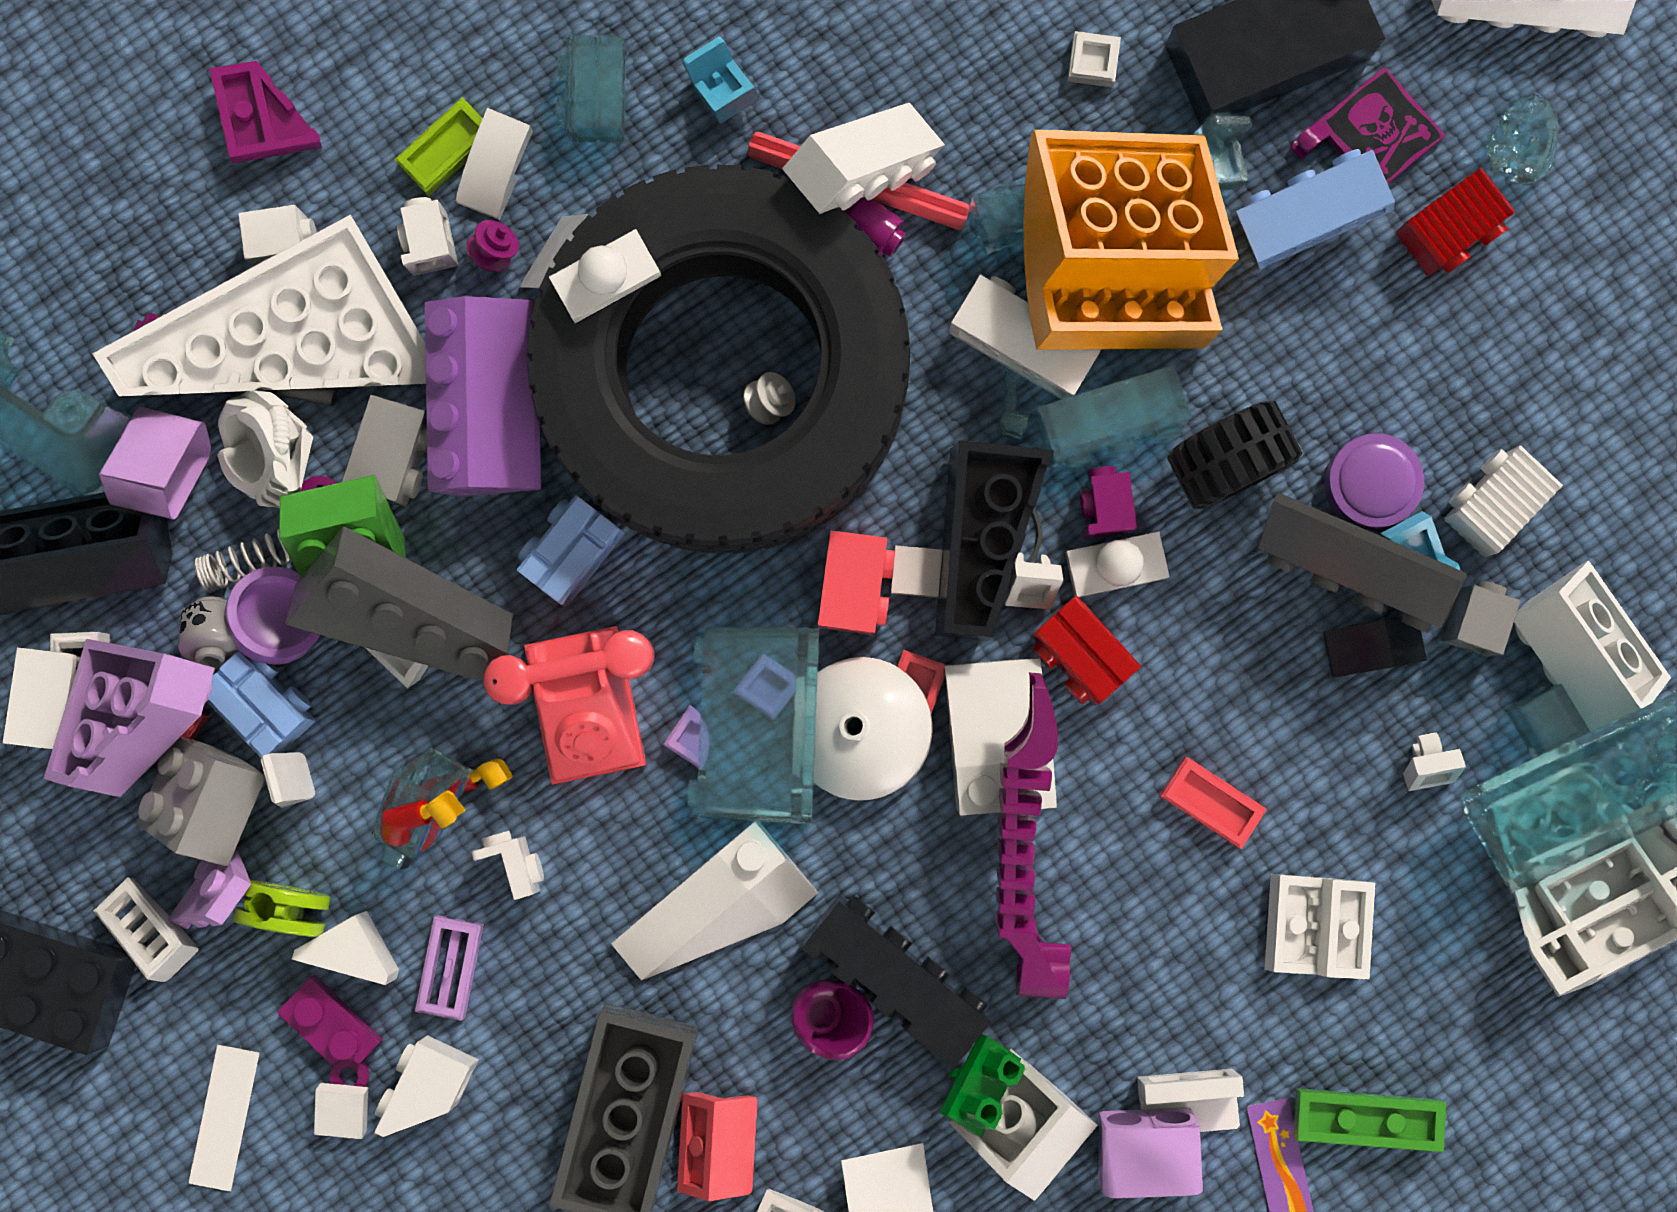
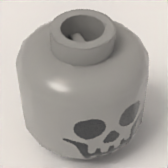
(204, 633)

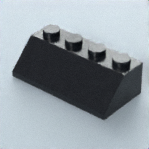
(78, 552)

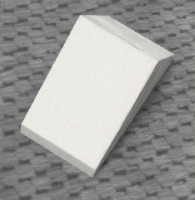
(351, 949)

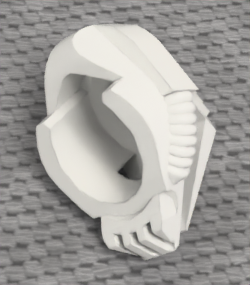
(263, 447)

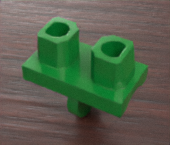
(981, 1085)

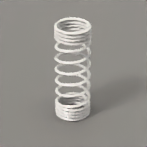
(210, 573)

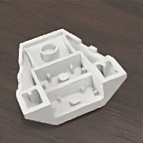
(1602, 911)

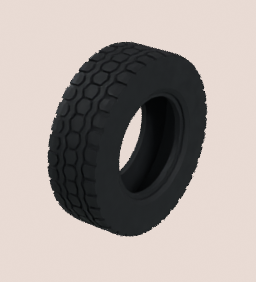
(754, 230)

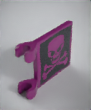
(1377, 118)

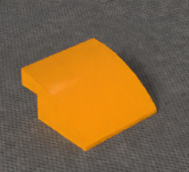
(1123, 240)

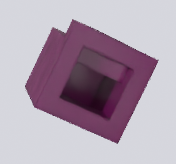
(1107, 503)

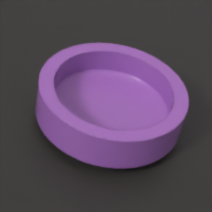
(1374, 481)
(258, 616)

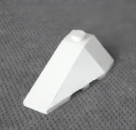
(726, 900)

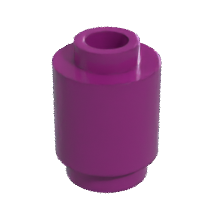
(879, 224)

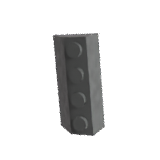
(1360, 561)

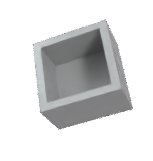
(200, 800)

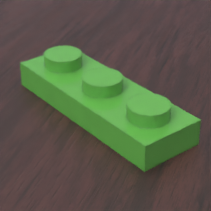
(1369, 1120)

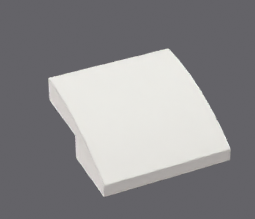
(1320, 926)

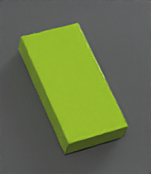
(441, 148)

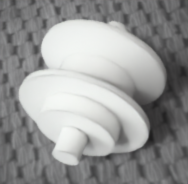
(769, 398)

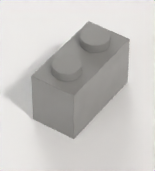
(391, 448)

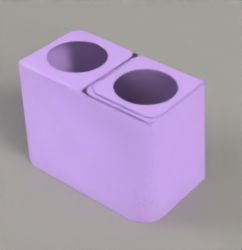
(156, 463)
(1149, 1153)

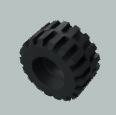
(1234, 454)

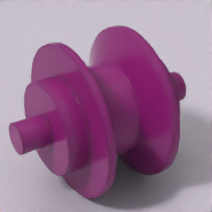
(492, 246)

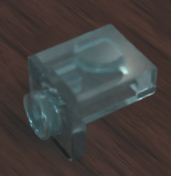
(1222, 138)

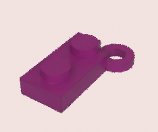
(331, 1029)

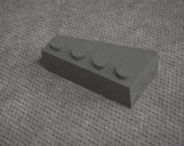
(397, 608)

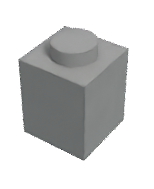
(1482, 619)

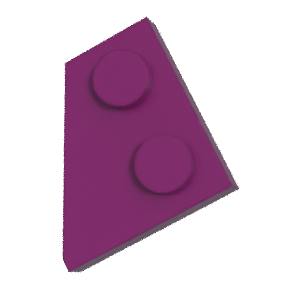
(258, 116)

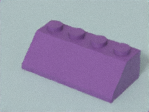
(479, 397)

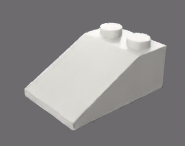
(984, 712)

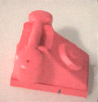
(580, 698)

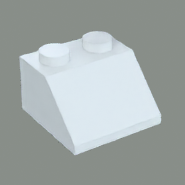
(1034, 1134)

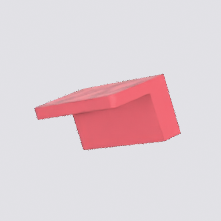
(716, 1146)

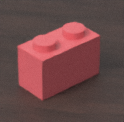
(854, 583)

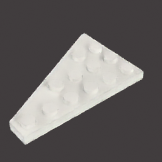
(292, 322)

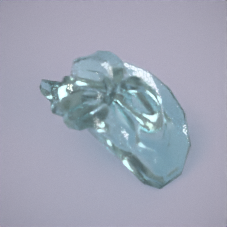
(1525, 140)

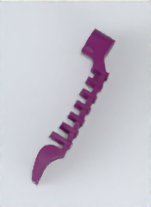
(1040, 965)

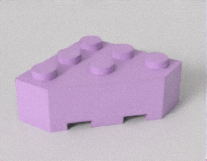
(124, 715)

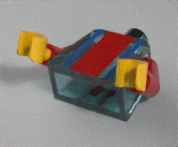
(425, 800)

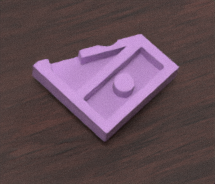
(212, 894)

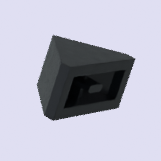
(1373, 647)

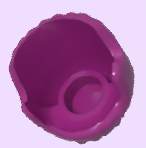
(832, 1019)

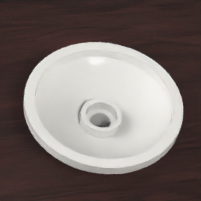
(893, 733)

